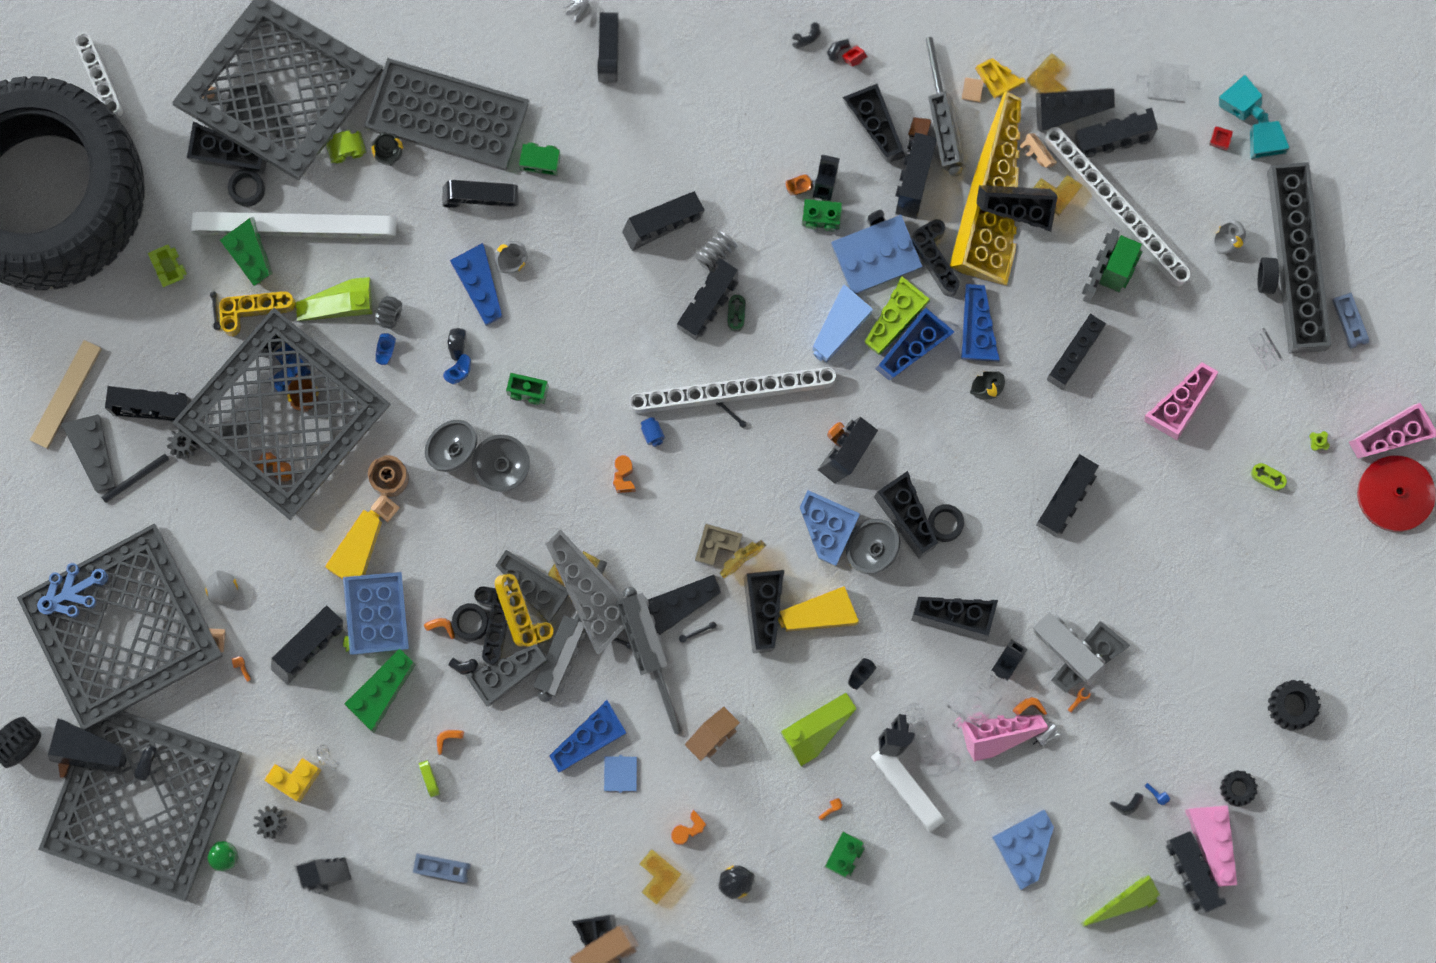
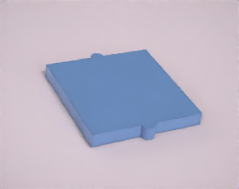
(620, 774)

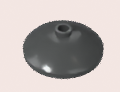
(451, 445)
(499, 450)
(865, 543)

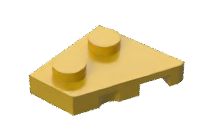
(998, 78)

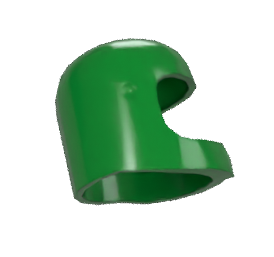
(222, 856)

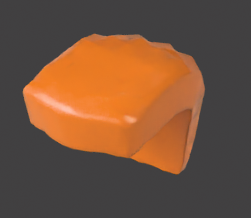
(799, 185)
(835, 432)
(440, 622)
(1029, 702)
(447, 734)

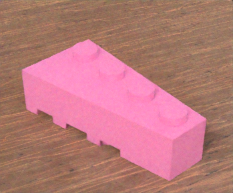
(1180, 405)
(1400, 430)
(1214, 839)

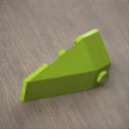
(342, 300)
(813, 732)
(1136, 896)

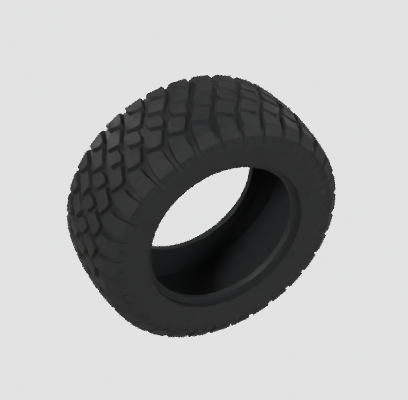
(112, 199)

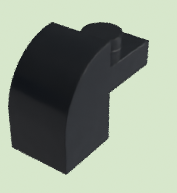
(826, 177)
(1009, 660)
(897, 739)

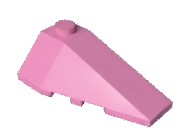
(1000, 734)

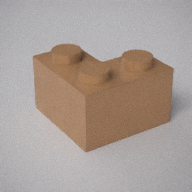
(712, 734)

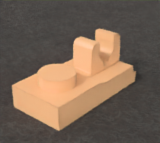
(1043, 155)

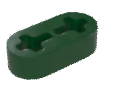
(741, 313)

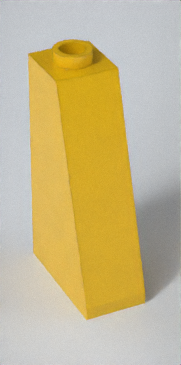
(357, 547)
(821, 612)

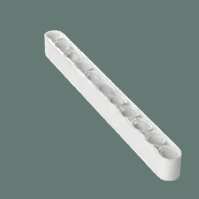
(1115, 198)
(297, 224)
(725, 396)

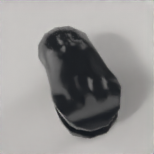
(803, 41)
(144, 765)

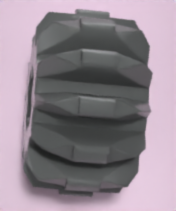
(388, 312)
(178, 449)
(264, 827)

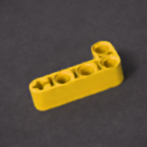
(257, 308)
(519, 608)

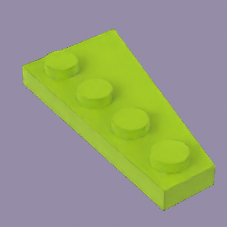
(899, 312)

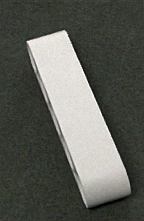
(95, 68)
(909, 791)

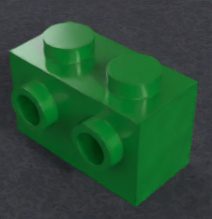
(540, 159)
(821, 214)
(527, 388)
(844, 855)

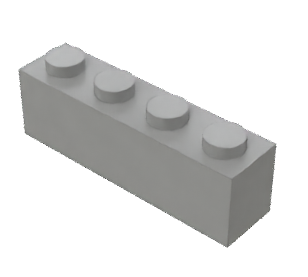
(1069, 648)

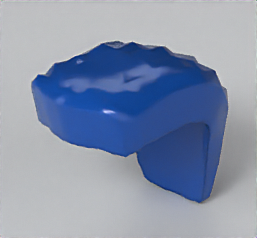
(384, 348)
(459, 370)

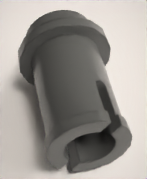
(228, 431)

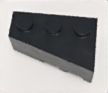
(848, 450)
(594, 928)

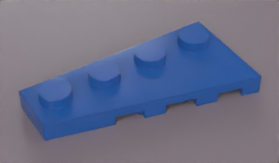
(476, 278)
(978, 332)
(595, 733)

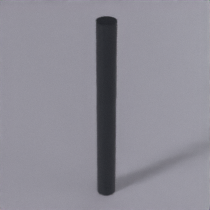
(134, 478)

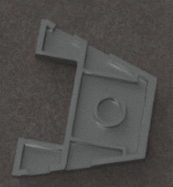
(267, 97)

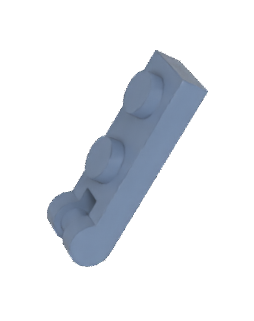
(1350, 320)
(440, 868)

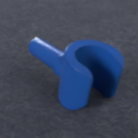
(1162, 798)

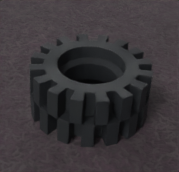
(1249, 782)

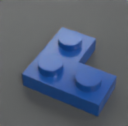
(291, 372)

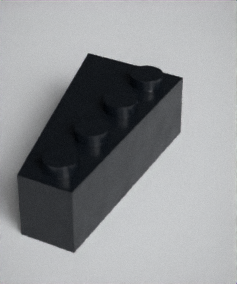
(1062, 107)
(1117, 134)
(214, 149)
(1021, 204)
(662, 220)
(708, 300)
(145, 403)
(1067, 496)
(907, 514)
(763, 606)
(306, 644)
(323, 873)
(1194, 873)

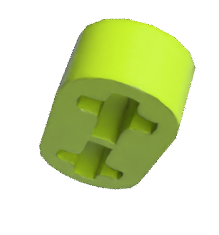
(1270, 472)
(429, 778)

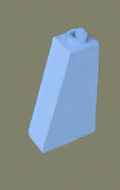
(842, 322)

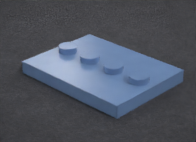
(876, 254)
(375, 613)

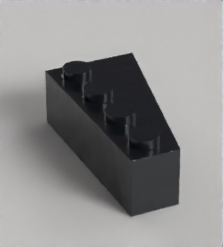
(874, 118)
(915, 175)
(956, 615)

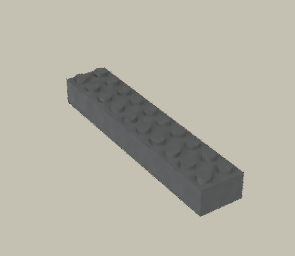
(1299, 258)

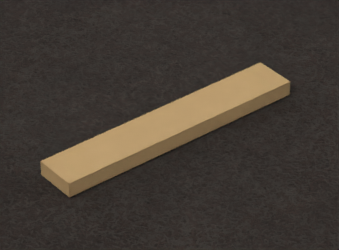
(65, 394)

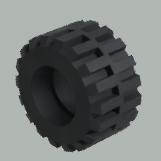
(1308, 697)
(17, 741)

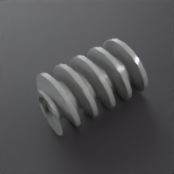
(714, 250)

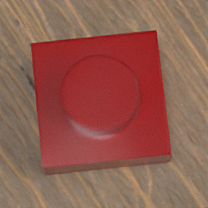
(854, 56)
(1221, 138)

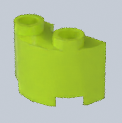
(345, 145)
(166, 265)

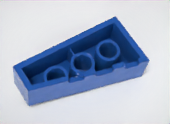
(919, 339)

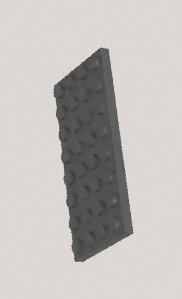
(447, 113)

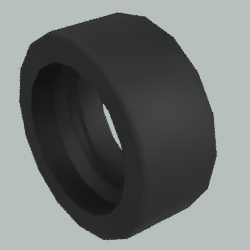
(237, 176)
(1268, 275)
(958, 515)
(470, 636)

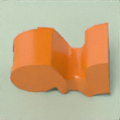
(284, 466)
(624, 468)
(681, 833)

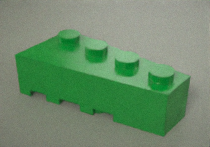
(380, 690)

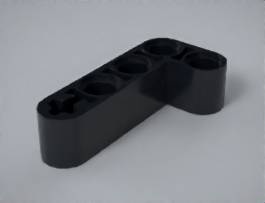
(608, 47)
(479, 193)
(937, 261)
(492, 627)

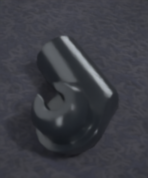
(836, 47)
(465, 667)

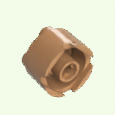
(384, 466)

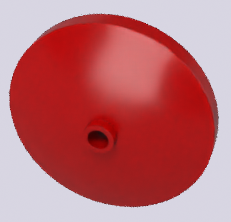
(1384, 505)

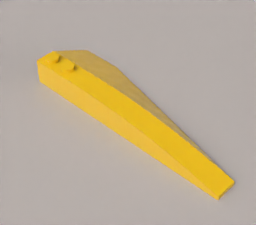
(985, 239)

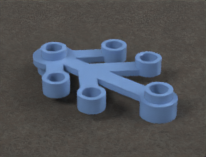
(69, 592)

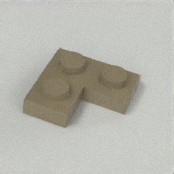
(716, 538)

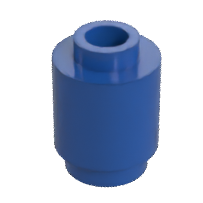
(652, 432)

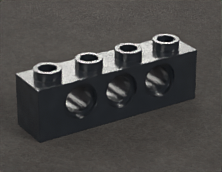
(1076, 351)

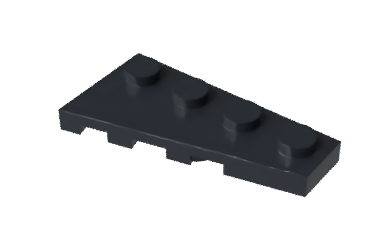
(681, 602)

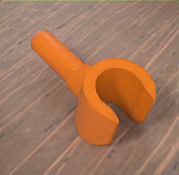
(239, 662)
(1079, 699)
(835, 804)

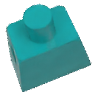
(1242, 100)
(1267, 139)

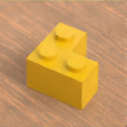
(295, 783)

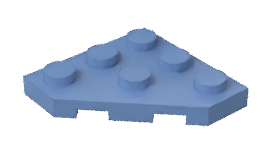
(828, 526)
(1025, 847)

